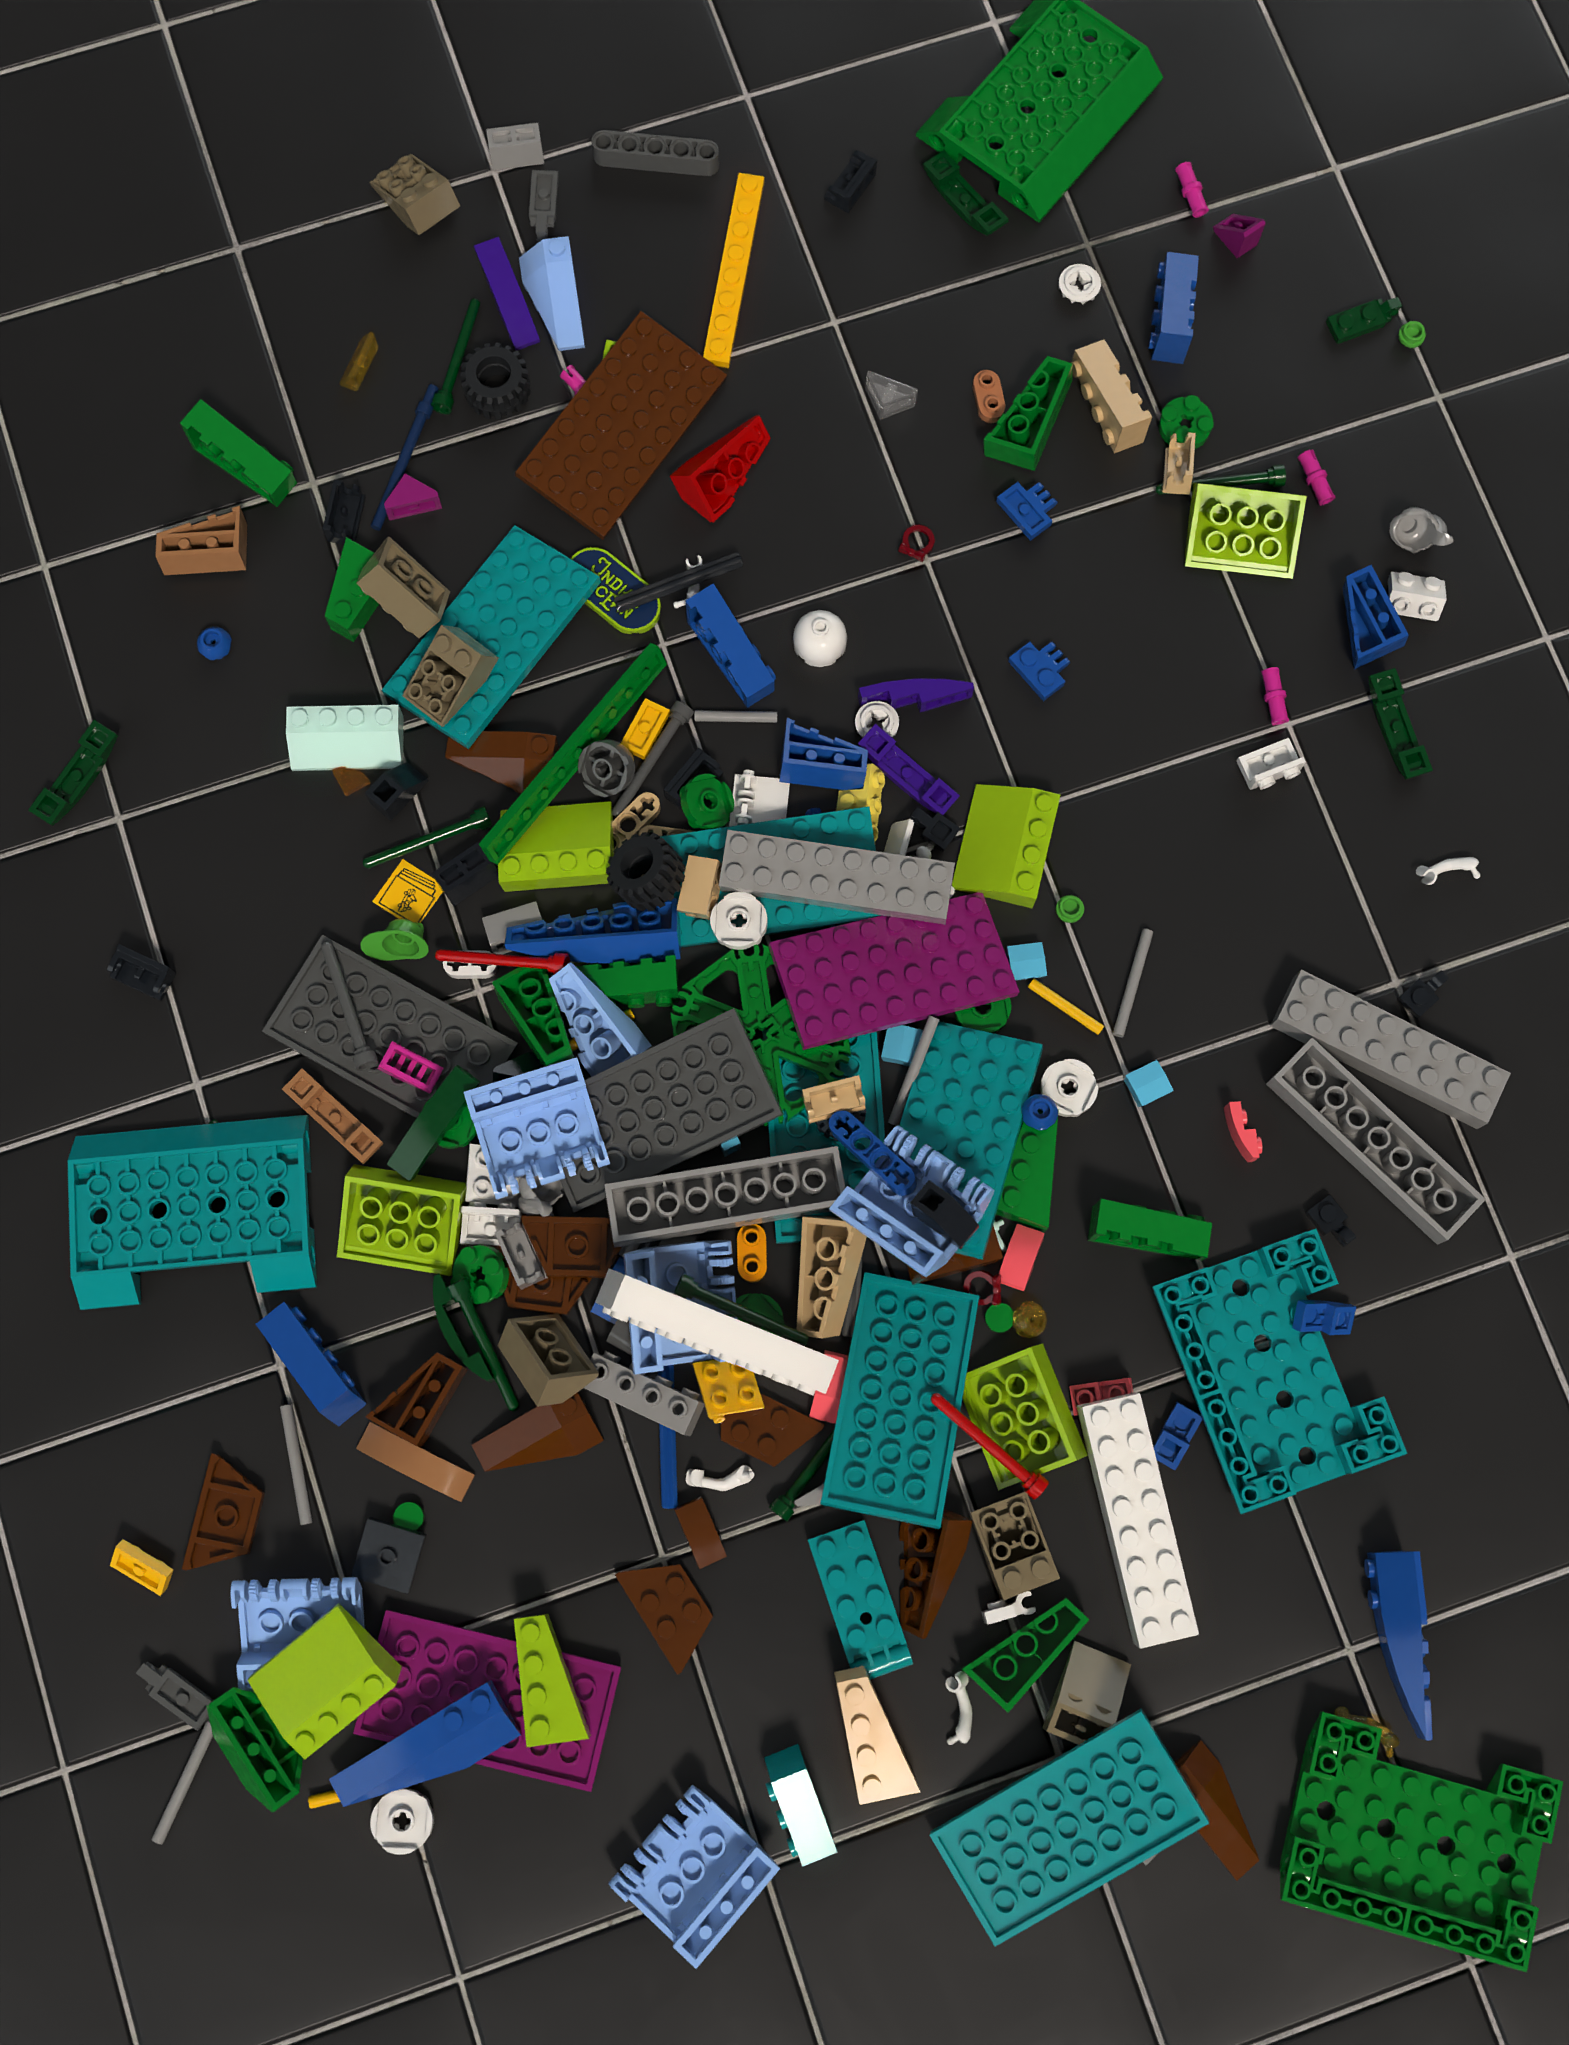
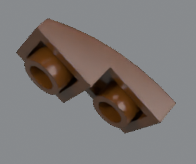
(700, 1532)

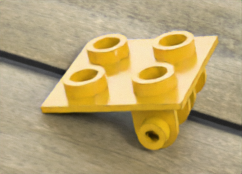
(727, 1389)

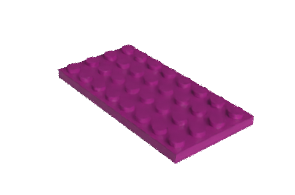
(891, 972)
(451, 1661)

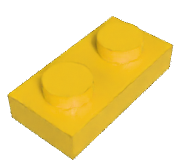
(645, 728)
(141, 1567)

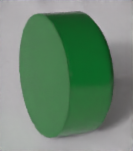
(999, 1318)
(409, 1516)

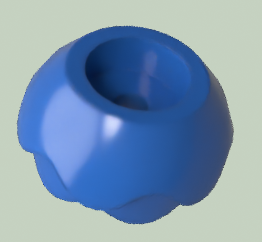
(217, 650)
(1033, 1118)

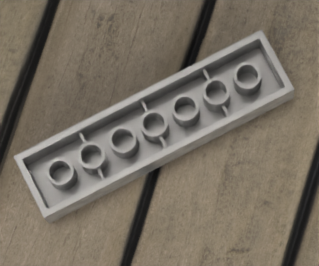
(836, 876)
(1391, 1049)
(1376, 1142)
(724, 1196)

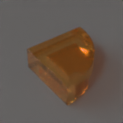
(350, 779)

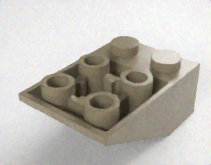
(416, 193)
(449, 674)
(1014, 1546)
(1087, 1694)

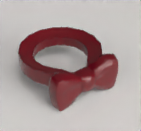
(919, 555)
(995, 1280)

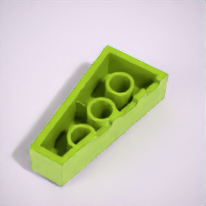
(547, 1693)

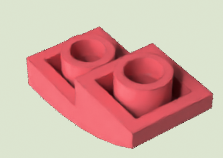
(1245, 1140)
(1020, 1257)
(1097, 1391)

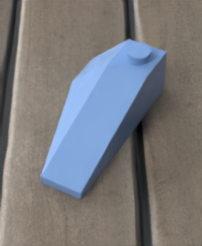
(551, 284)
(596, 1023)

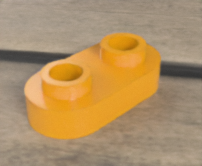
(751, 1252)

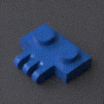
(1027, 508)
(1040, 668)

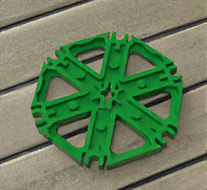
(756, 1009)

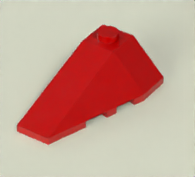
(715, 473)

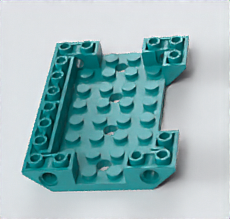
(187, 1172)
(1240, 1384)

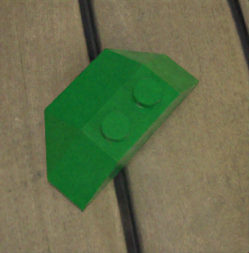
(255, 1748)

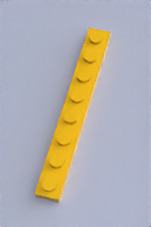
(733, 269)

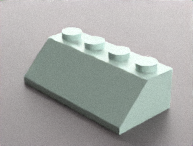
(344, 737)

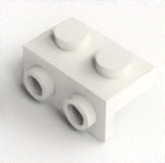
(1417, 595)
(1269, 764)
(481, 1222)

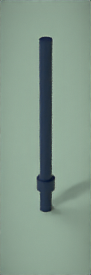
(423, 412)

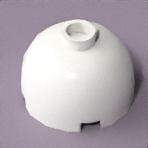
(820, 638)

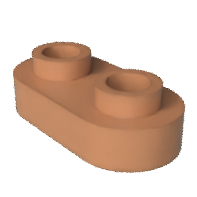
(988, 394)

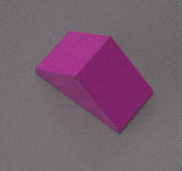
(1240, 233)
(411, 498)

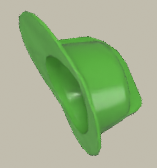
(398, 941)

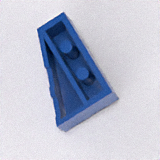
(1371, 618)
(821, 761)

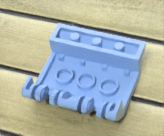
(536, 1126)
(889, 1217)
(662, 1268)
(282, 1612)
(696, 1876)

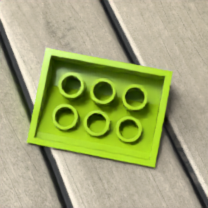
(1244, 530)
(1006, 843)
(561, 849)
(401, 1220)
(1024, 1413)
(324, 1680)

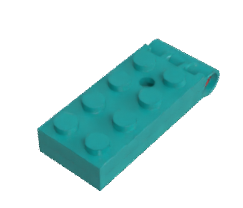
(856, 1586)

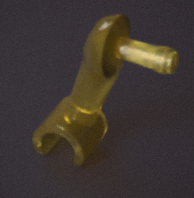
(1388, 1738)

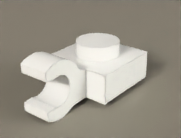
(1000, 1611)

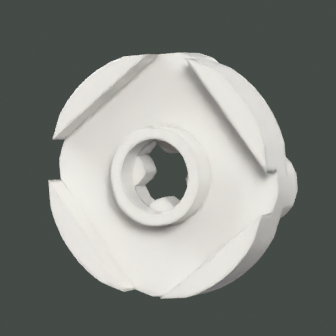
(728, 909)
(1084, 1083)
(389, 1833)

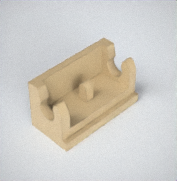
(1179, 465)
(700, 887)
(831, 1097)

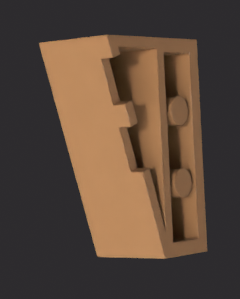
(205, 546)

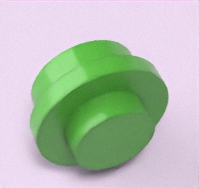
(1412, 334)
(1069, 908)

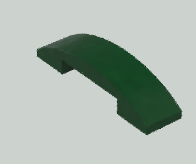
(962, 197)
(1396, 725)
(77, 775)
(476, 1362)

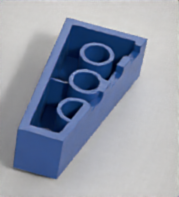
(1175, 308)
(729, 646)
(311, 1364)

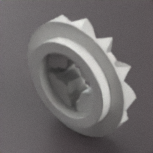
(1086, 276)
(880, 711)

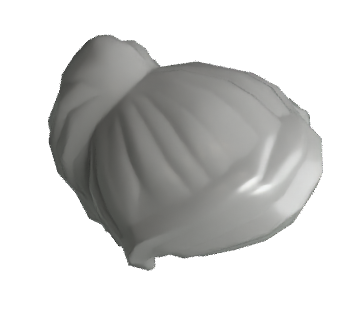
(1419, 529)
(539, 1199)

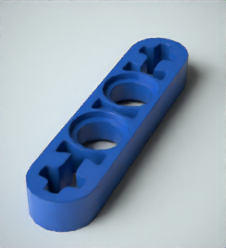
(869, 1155)

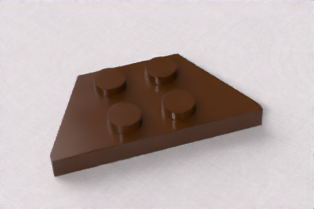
(572, 1245)
(550, 1295)
(769, 1432)
(224, 1516)
(669, 1609)

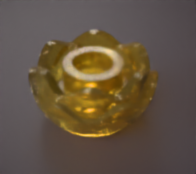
(1022, 1317)

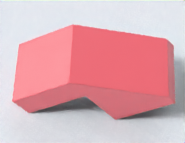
(826, 1405)

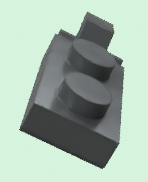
(543, 201)
(176, 1694)

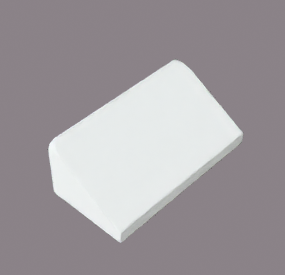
(899, 837)

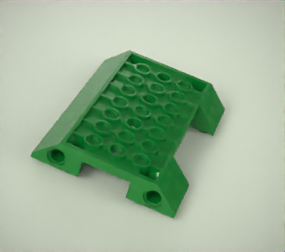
(1070, 115)
(1402, 1877)

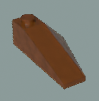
(506, 756)
(540, 1436)
(929, 1568)
(1226, 1829)

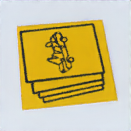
(408, 893)

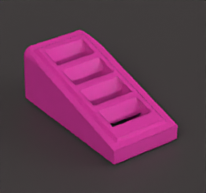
(415, 1058)

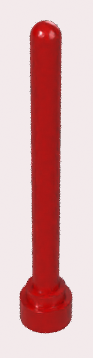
(553, 963)
(1032, 1482)

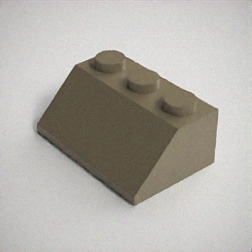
(403, 588)
(546, 1358)

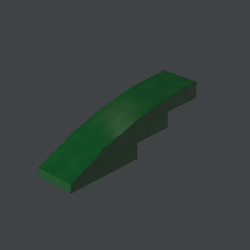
(433, 1123)

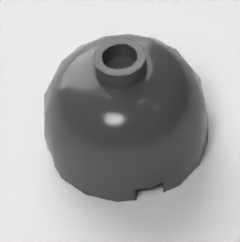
(606, 767)

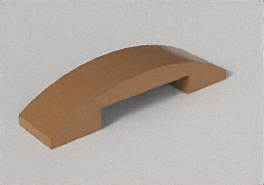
(332, 1116)
(415, 1462)

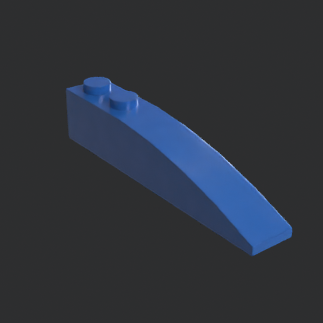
(604, 935)
(1399, 1612)
(433, 1748)

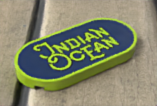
(615, 581)

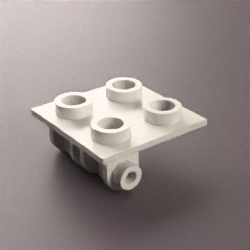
(758, 799)
(478, 1181)

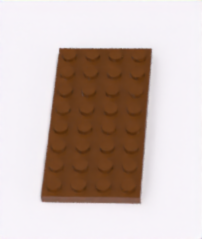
(621, 425)

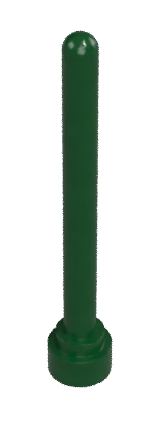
(443, 399)
(1274, 476)
(477, 820)
(689, 1288)
(460, 1293)
(785, 1504)

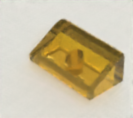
(360, 362)

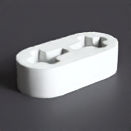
(470, 971)

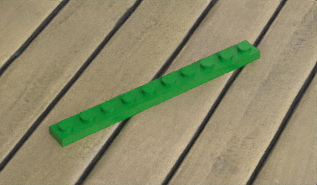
(565, 761)

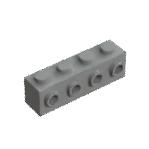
(646, 1395)

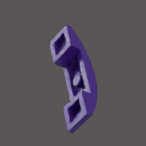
(906, 772)

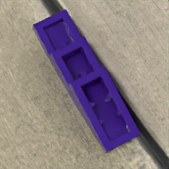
(506, 293)
(924, 692)

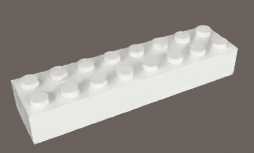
(709, 1329)
(1137, 1520)

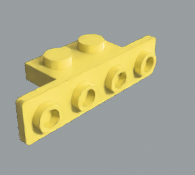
(865, 797)

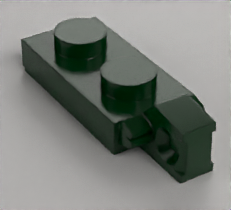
(1362, 319)

